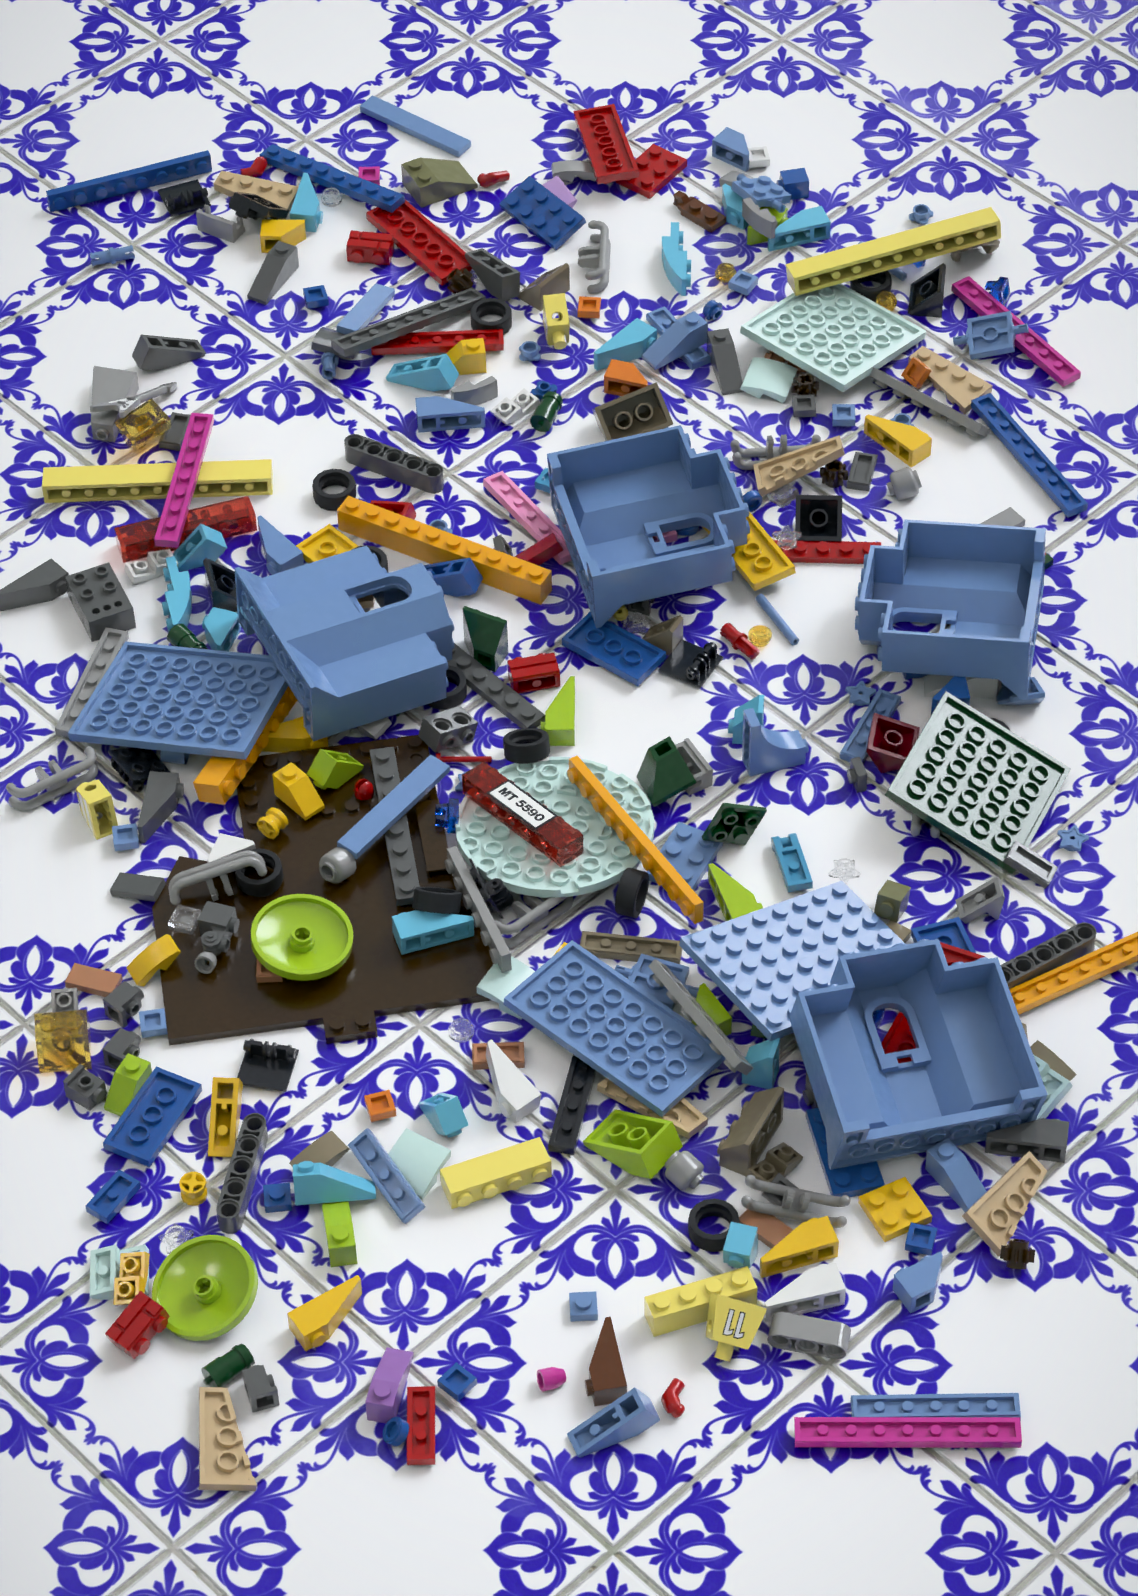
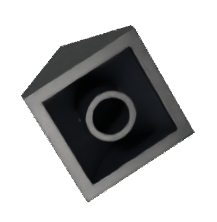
(928, 294)
(819, 517)
(220, 585)

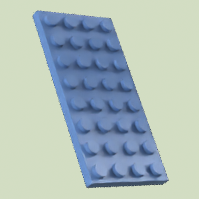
(615, 1027)

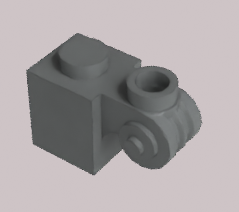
(216, 927)

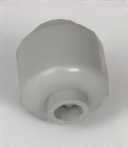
(904, 483)
(337, 865)
(684, 1170)

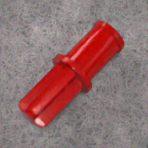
(739, 641)

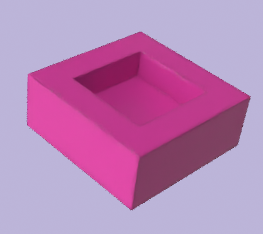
(370, 174)

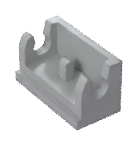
(218, 225)
(697, 765)

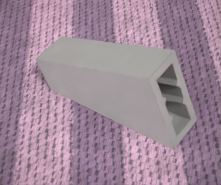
(108, 386)

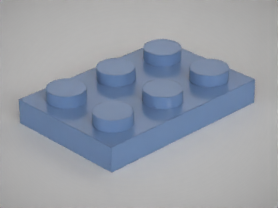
(689, 853)

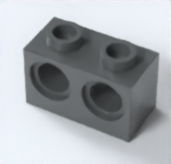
(448, 729)

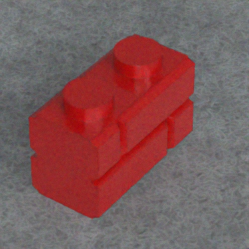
(370, 247)
(533, 673)
(138, 1325)

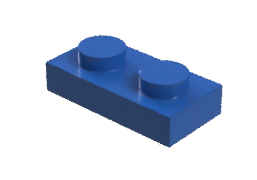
(113, 1196)

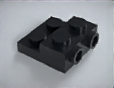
(255, 206)

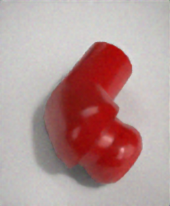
(256, 168)
(492, 178)
(671, 1400)

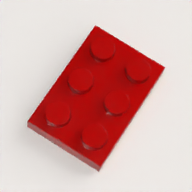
(656, 169)

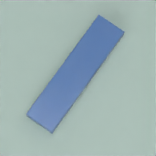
(366, 309)
(662, 320)
(883, 704)
(386, 1176)

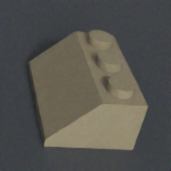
(633, 414)
(752, 1131)

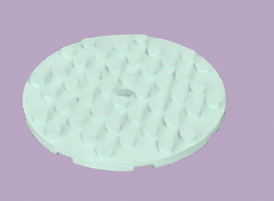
(526, 870)

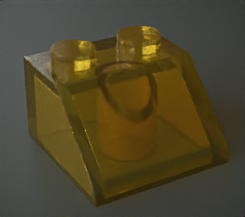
(143, 425)
(63, 1040)

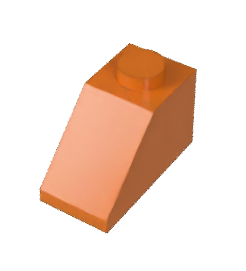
(623, 378)

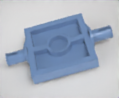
(762, 192)
(990, 335)
(642, 977)

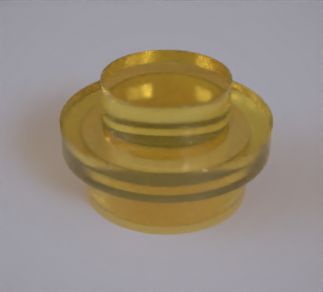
(725, 272)
(886, 300)
(759, 635)

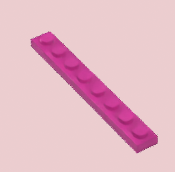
(1029, 343)
(184, 480)
(908, 1432)

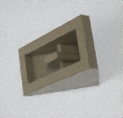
(666, 634)

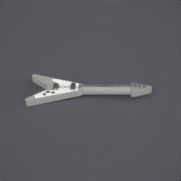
(128, 404)

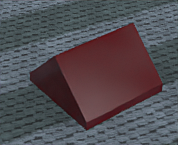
(890, 742)

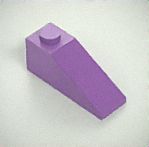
(388, 1385)

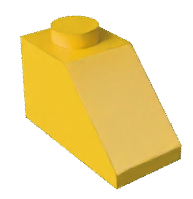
(469, 356)
(297, 791)

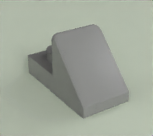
(983, 899)

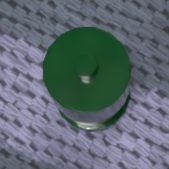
(546, 411)
(184, 637)
(225, 1368)

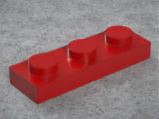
(421, 1425)

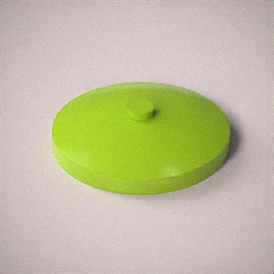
(301, 937)
(206, 1287)

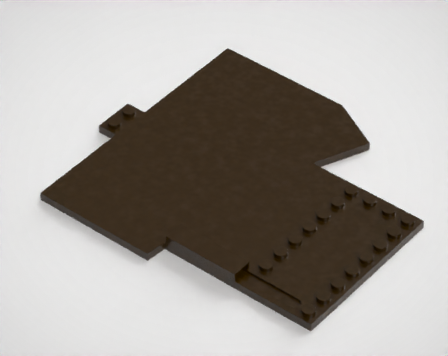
(376, 975)

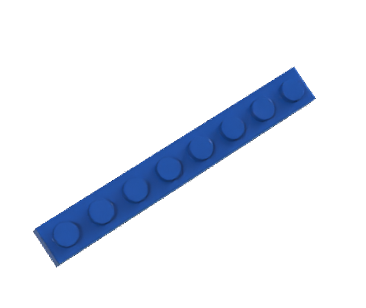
(333, 178)
(129, 181)
(1029, 455)

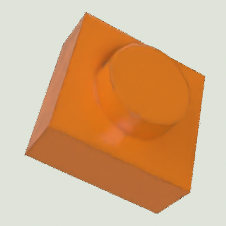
(589, 307)
(916, 373)
(380, 1105)

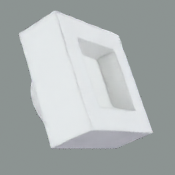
(758, 157)

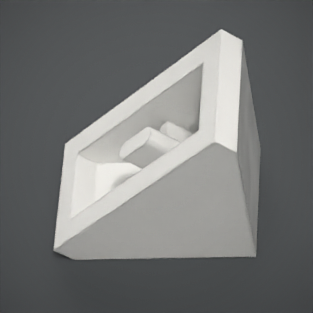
(228, 845)

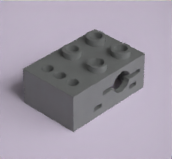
(100, 601)

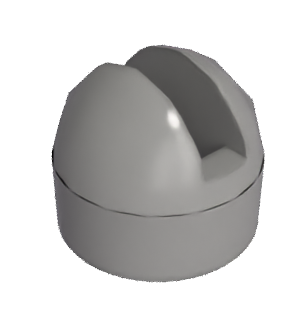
(201, 962)

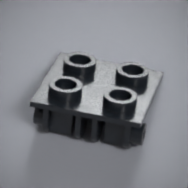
(184, 197)
(692, 662)
(135, 765)
(493, 891)
(267, 1065)

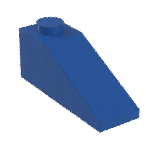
(456, 576)

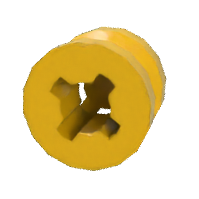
(272, 823)
(187, 1185)

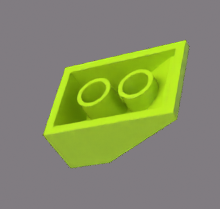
(635, 1142)

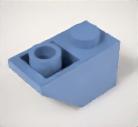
(919, 1282)

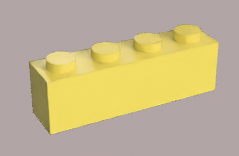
(495, 1173)
(690, 1302)

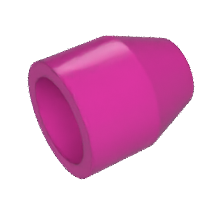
(550, 1378)

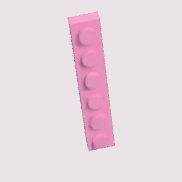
(525, 511)

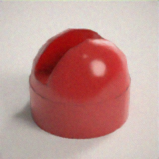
(363, 789)

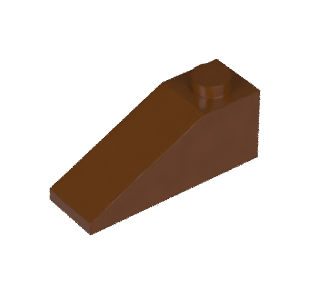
(606, 1371)

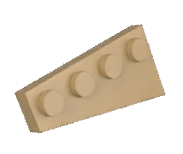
(276, 192)
(952, 379)
(790, 466)
(684, 1115)
(1002, 1206)
(221, 1448)

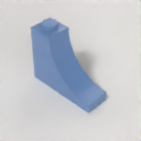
(769, 749)

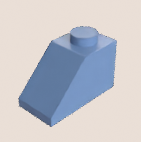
(731, 148)

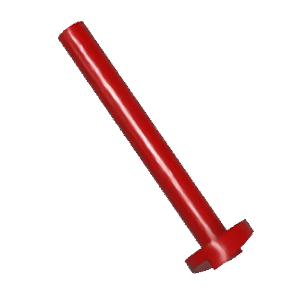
(446, 759)

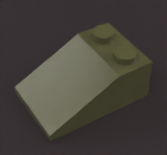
(435, 179)

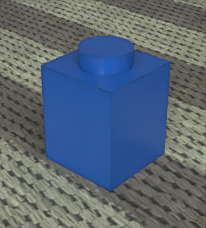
(795, 183)

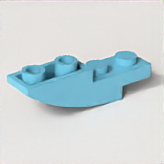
(675, 260)
(179, 595)

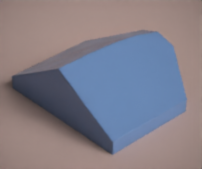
(1035, 695)

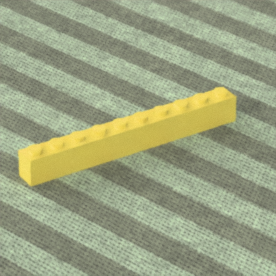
(893, 251)
(154, 480)

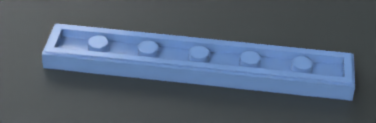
(415, 126)
(393, 806)
(936, 1405)

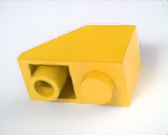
(286, 231)

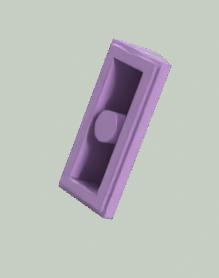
(559, 189)

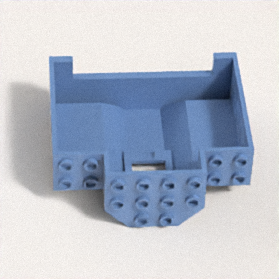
(635, 488)
(961, 575)
(336, 656)
(963, 1076)

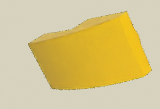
(154, 957)
(131, 1277)

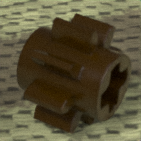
(459, 280)
(805, 385)
(834, 474)
(1017, 1254)

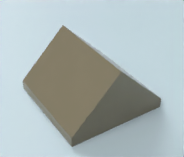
(551, 282)

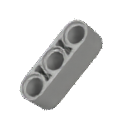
(809, 1335)

